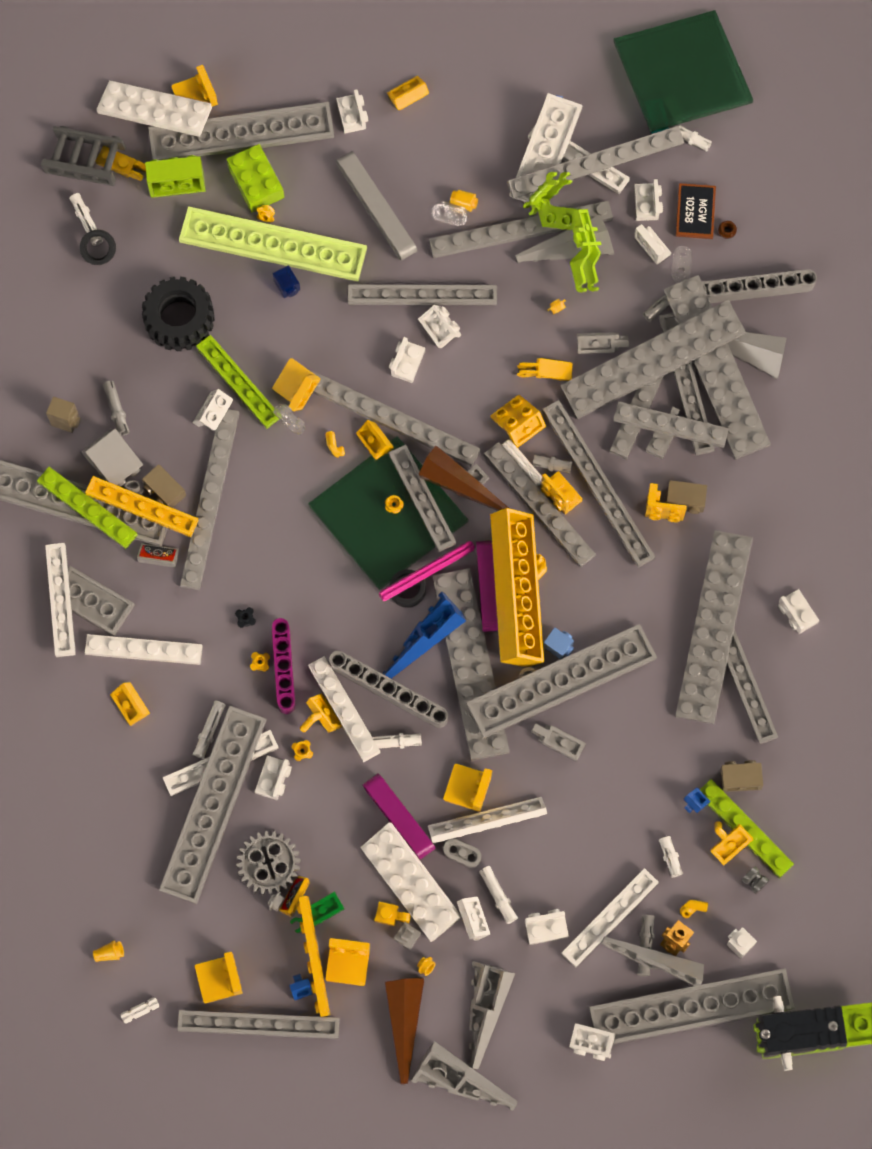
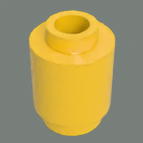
(464, 199)

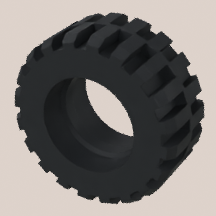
(178, 291)

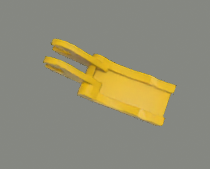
(546, 369)

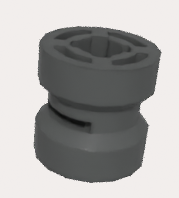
(758, 883)

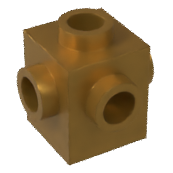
(676, 938)

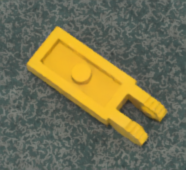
(122, 164)

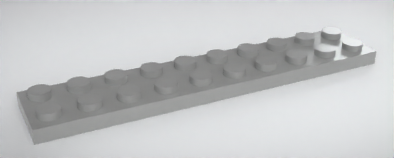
(245, 131)
(653, 359)
(720, 375)
(21, 488)
(714, 627)
(470, 660)
(561, 681)
(213, 805)
(693, 1006)

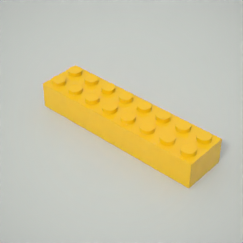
(516, 588)

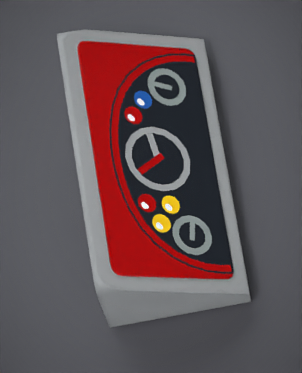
(158, 555)

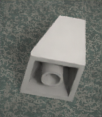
(112, 458)

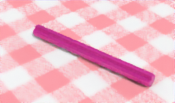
(426, 571)

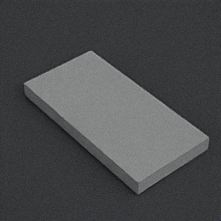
(97, 602)

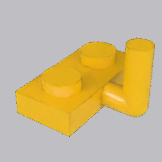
(323, 713)
(730, 843)

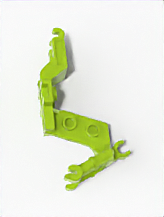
(569, 219)

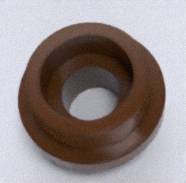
(727, 225)

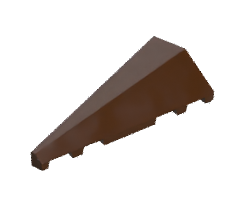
(447, 473)
(404, 1006)

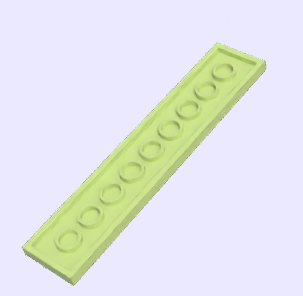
(273, 244)

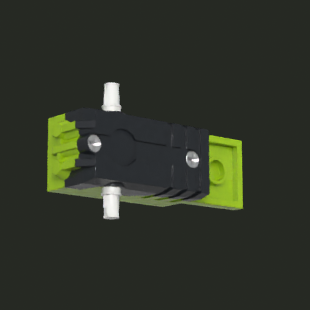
(812, 1030)

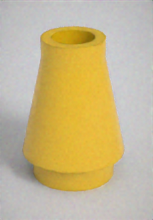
(110, 951)

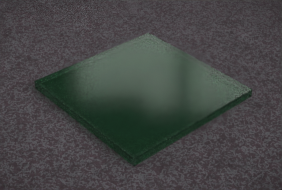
(683, 71)
(369, 533)

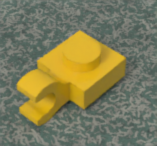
(389, 913)

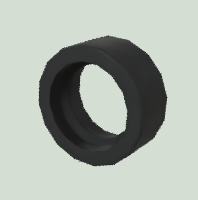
(97, 261)
(408, 602)

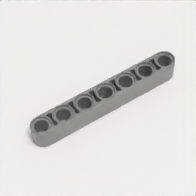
(376, 206)
(760, 283)
(383, 681)

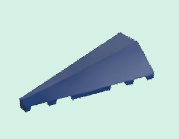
(437, 625)

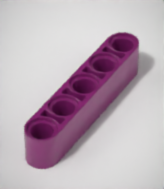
(487, 585)
(283, 657)
(398, 816)

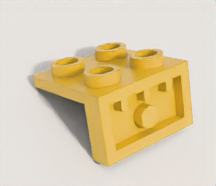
(196, 88)
(296, 384)
(519, 420)
(560, 491)
(658, 511)
(467, 787)
(347, 962)
(218, 978)

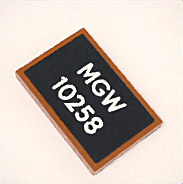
(695, 211)

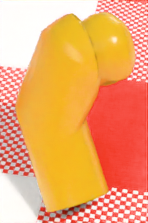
(331, 443)
(541, 565)
(691, 906)

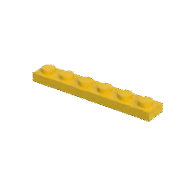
(141, 506)
(314, 964)

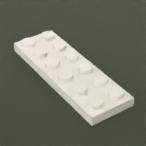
(154, 108)
(549, 136)
(411, 882)

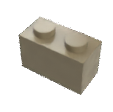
(63, 414)
(163, 487)
(687, 494)
(741, 776)

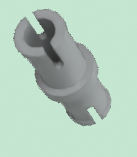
(552, 464)

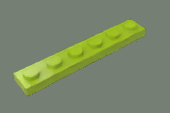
(238, 381)
(87, 507)
(733, 816)

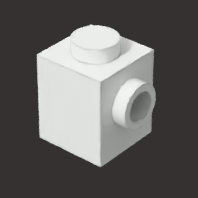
(740, 942)

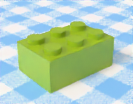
(175, 176)
(255, 178)

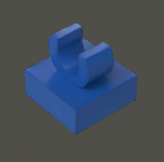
(696, 801)
(300, 988)

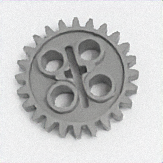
(284, 857)

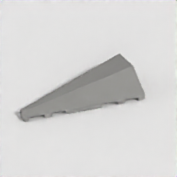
(563, 245)
(760, 351)
(681, 968)
(490, 991)
(447, 1071)

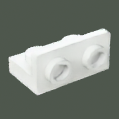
(351, 112)
(647, 201)
(652, 244)
(439, 325)
(406, 360)
(213, 409)
(798, 611)
(273, 777)
(473, 918)
(546, 927)
(592, 1041)

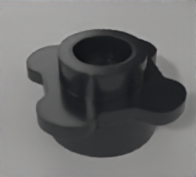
(245, 622)

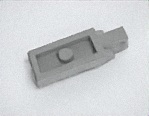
(600, 342)
(660, 442)
(559, 741)

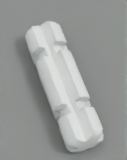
(140, 1010)

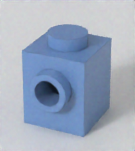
(559, 643)

